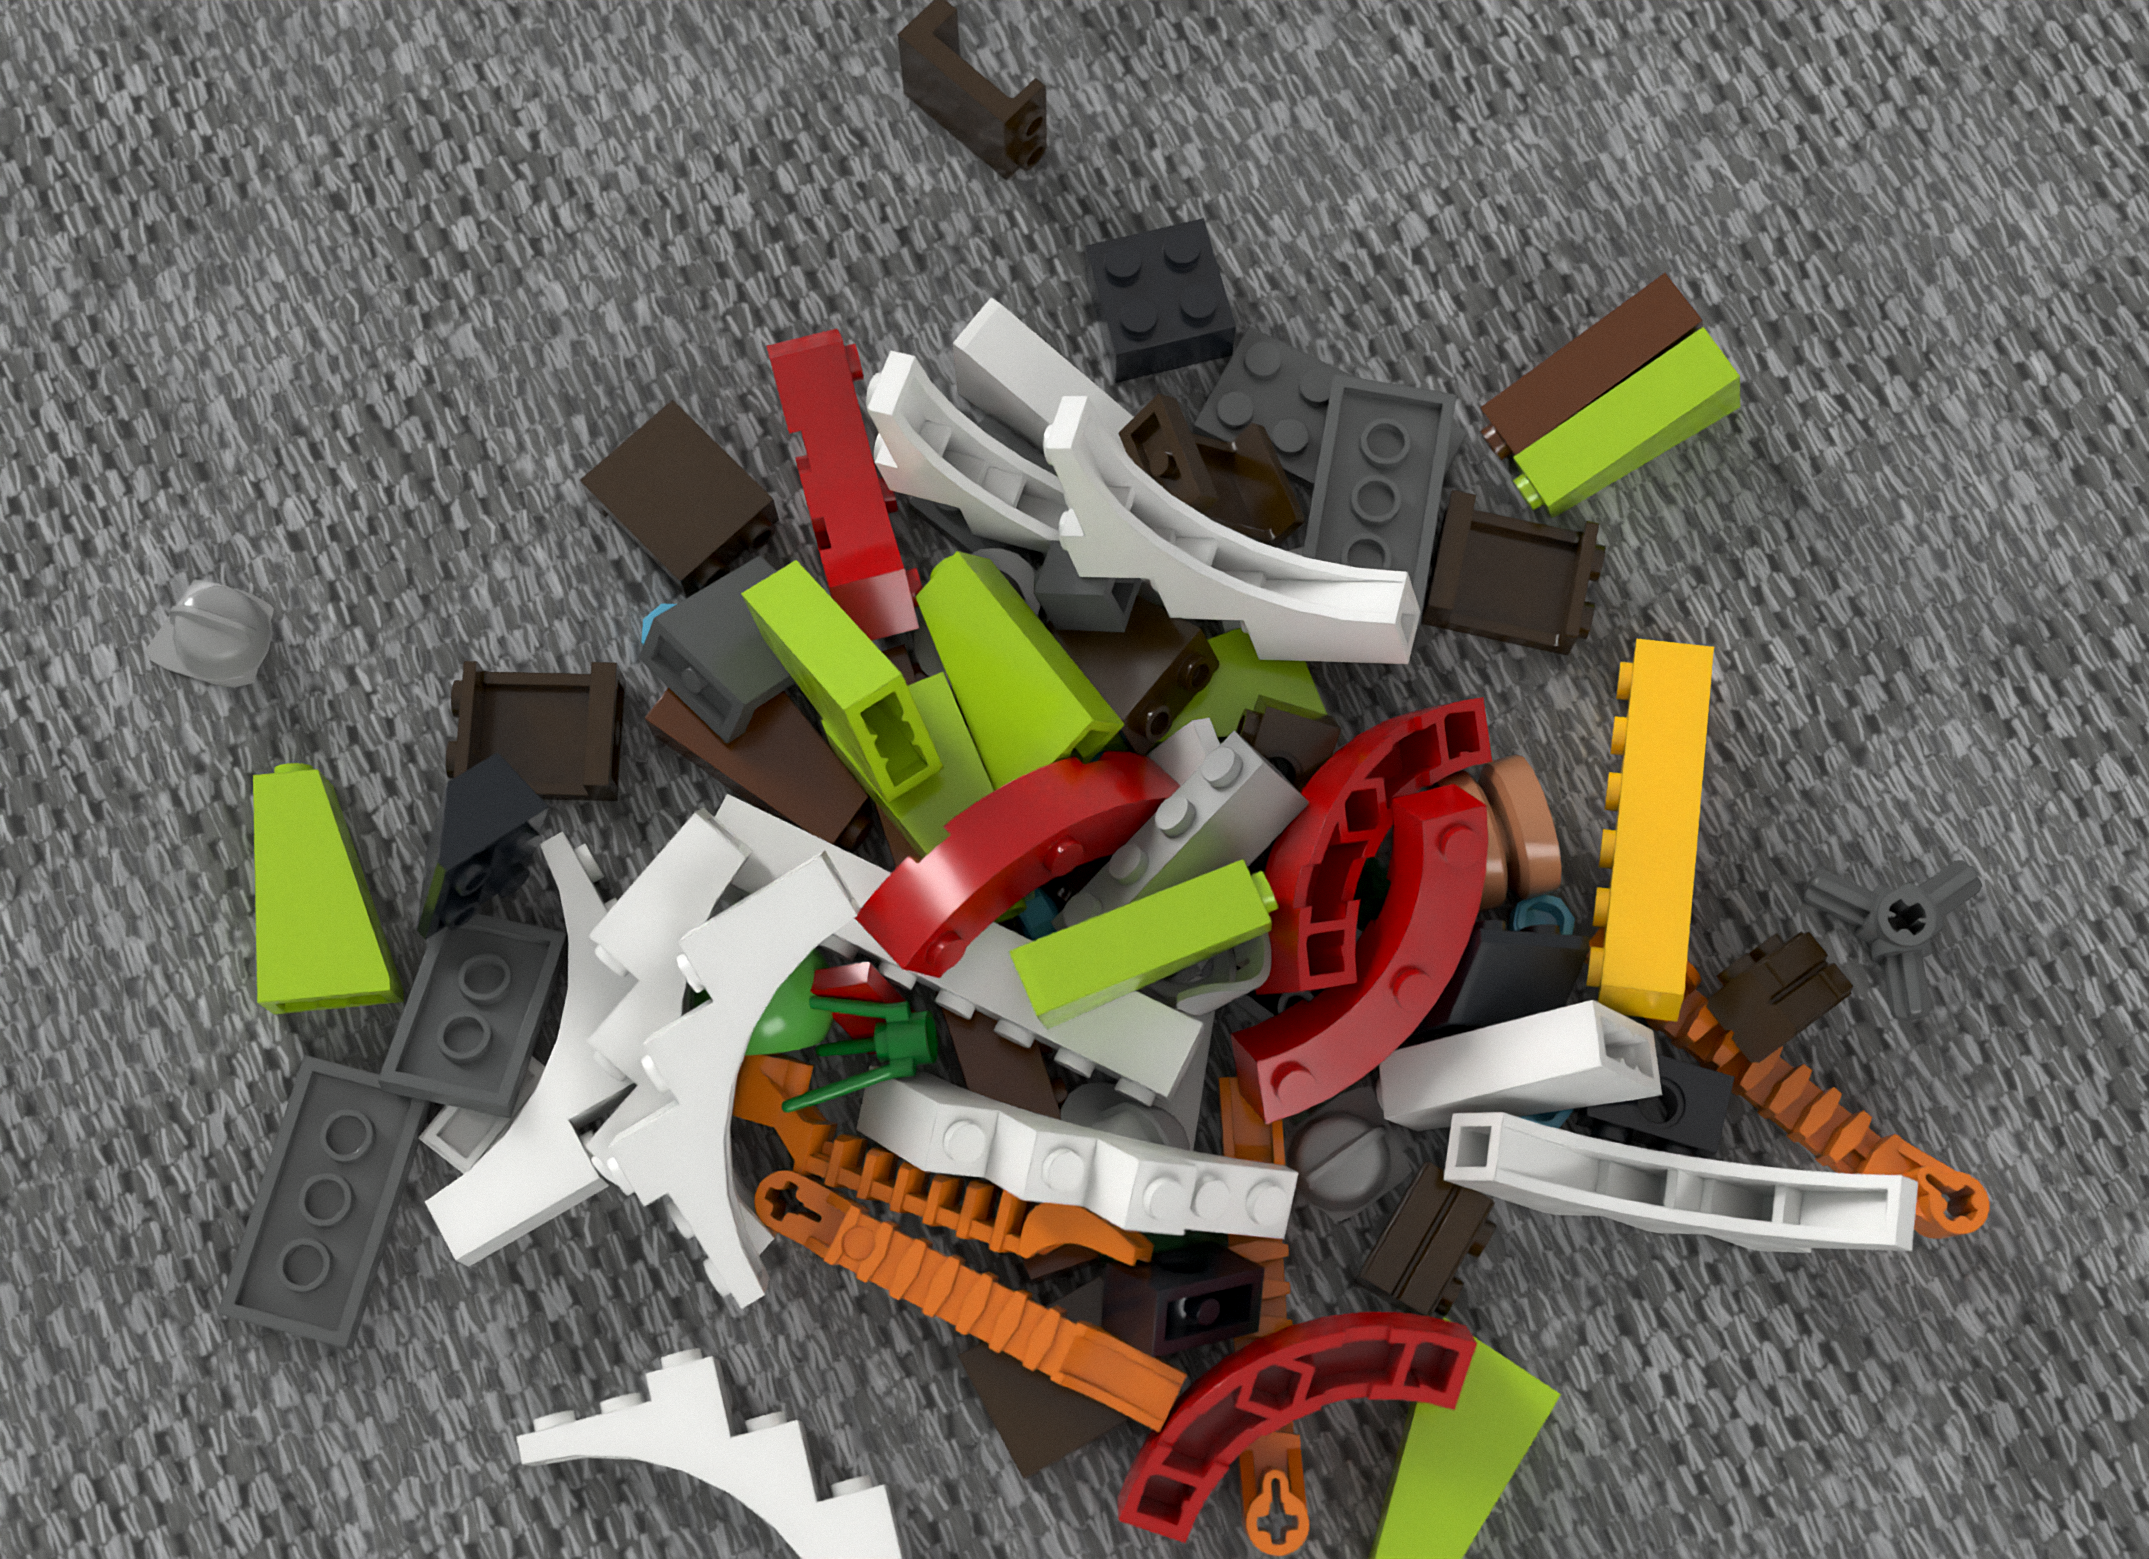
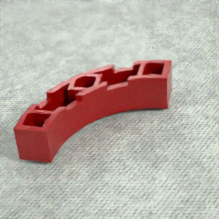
(842, 484)
(1348, 815)
(1007, 850)
(1399, 959)
(1280, 1382)

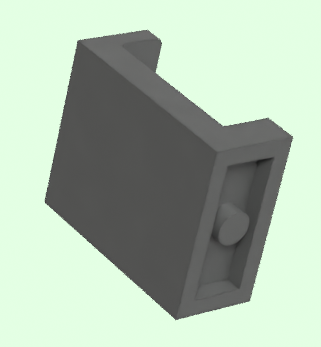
(715, 653)

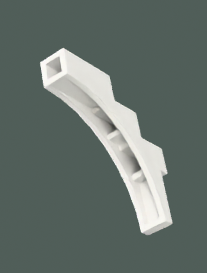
(945, 458)
(1287, 603)
(641, 938)
(698, 1056)
(542, 1157)
(1064, 1163)
(1677, 1192)
(766, 1469)

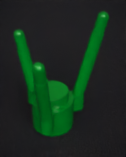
(902, 1041)

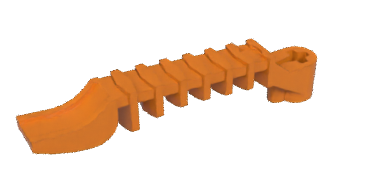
(1819, 1121)
(809, 1137)
(1010, 1321)
(1279, 1453)

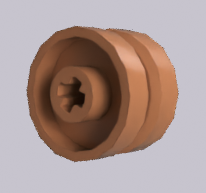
(1520, 830)

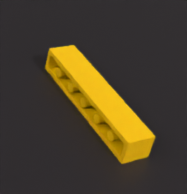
(1654, 832)

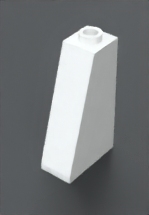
(1021, 377)
(1522, 1068)

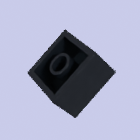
(1159, 300)

